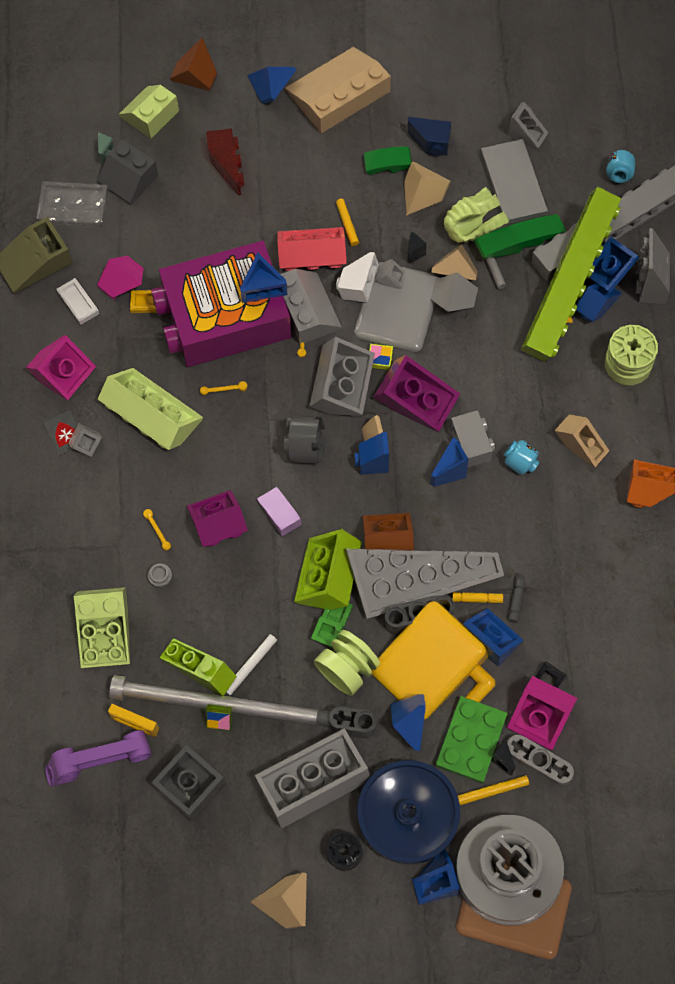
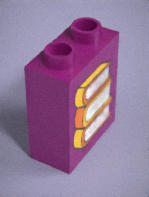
(209, 310)

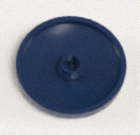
(408, 812)

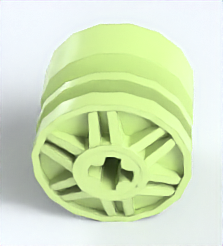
(626, 365)
(351, 658)

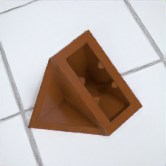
(195, 68)

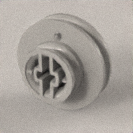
(507, 895)

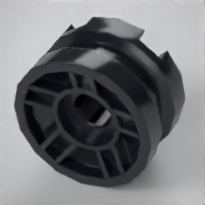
(339, 842)

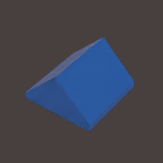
(494, 634)

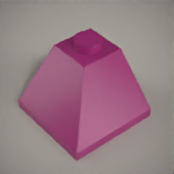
(61, 367)

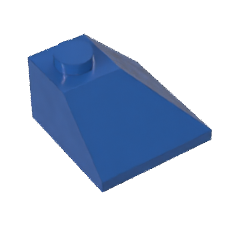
(612, 264)

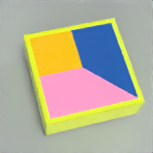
(382, 356)

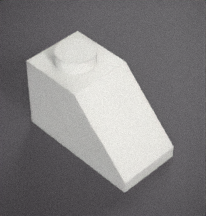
(358, 278)

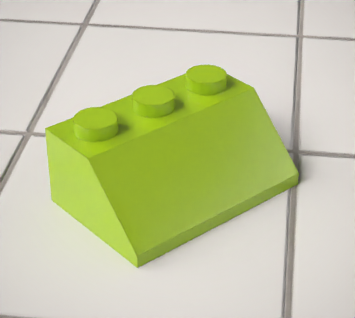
(326, 571)

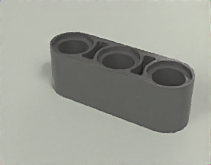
(406, 612)

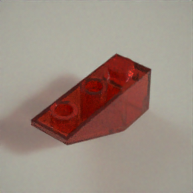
(223, 157)

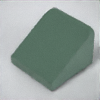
(105, 145)

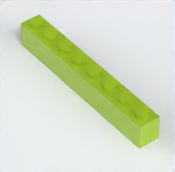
(571, 274)

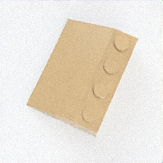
(339, 88)

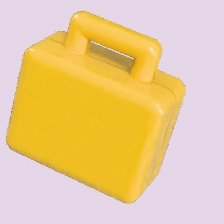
(434, 660)

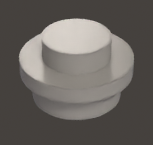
(159, 575)

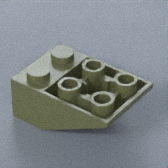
(33, 255)

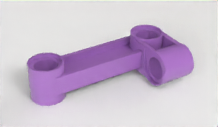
(66, 764)

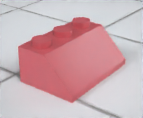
(311, 248)

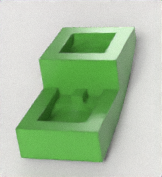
(331, 624)

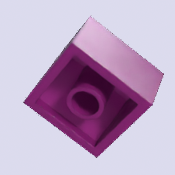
(217, 518)

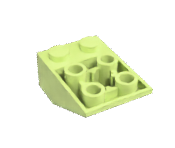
(102, 627)

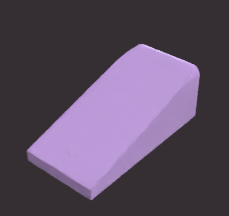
(279, 511)

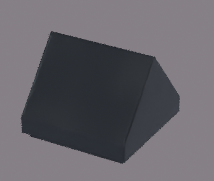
(416, 248)

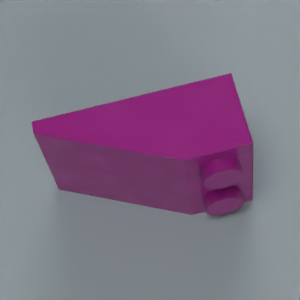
(416, 393)

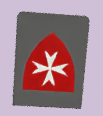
(61, 430)

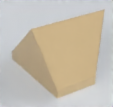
(423, 188)
(456, 262)
(285, 901)

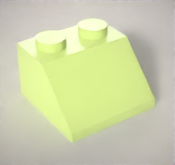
(151, 110)

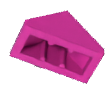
(120, 276)

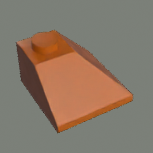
(650, 484)

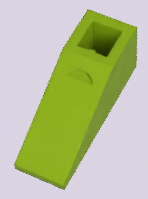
(199, 666)

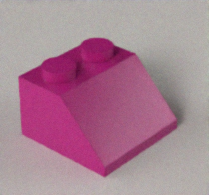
(542, 713)

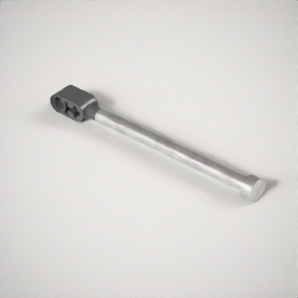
(122, 688)

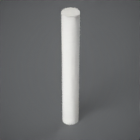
(251, 663)

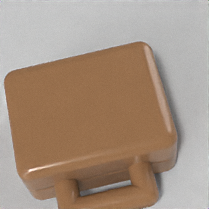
(535, 938)

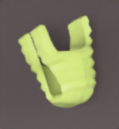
(465, 218)

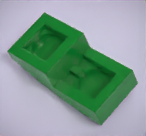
(389, 158)

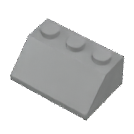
(309, 306)
(342, 378)

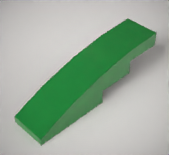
(519, 235)

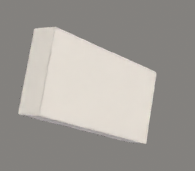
(77, 301)

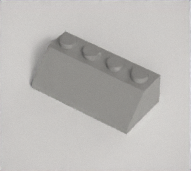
(313, 778)

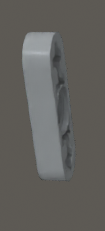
(552, 776)

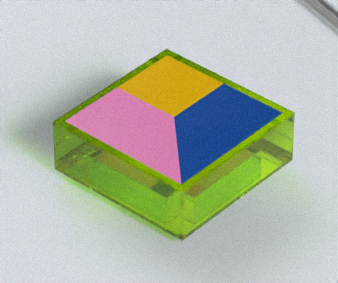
(219, 717)

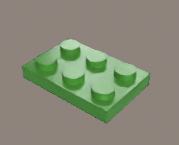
(471, 740)

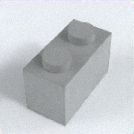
(472, 436)

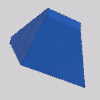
(270, 81)
(262, 282)
(451, 466)
(409, 719)
(436, 880)

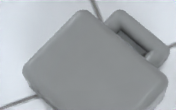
(398, 315)

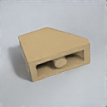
(582, 439)

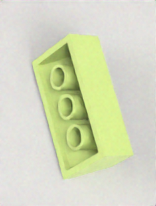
(149, 408)

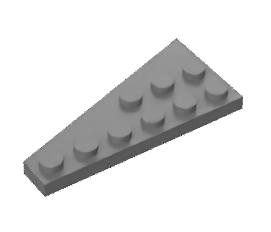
(405, 576)

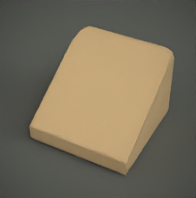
(372, 428)

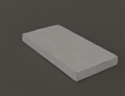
(514, 181)

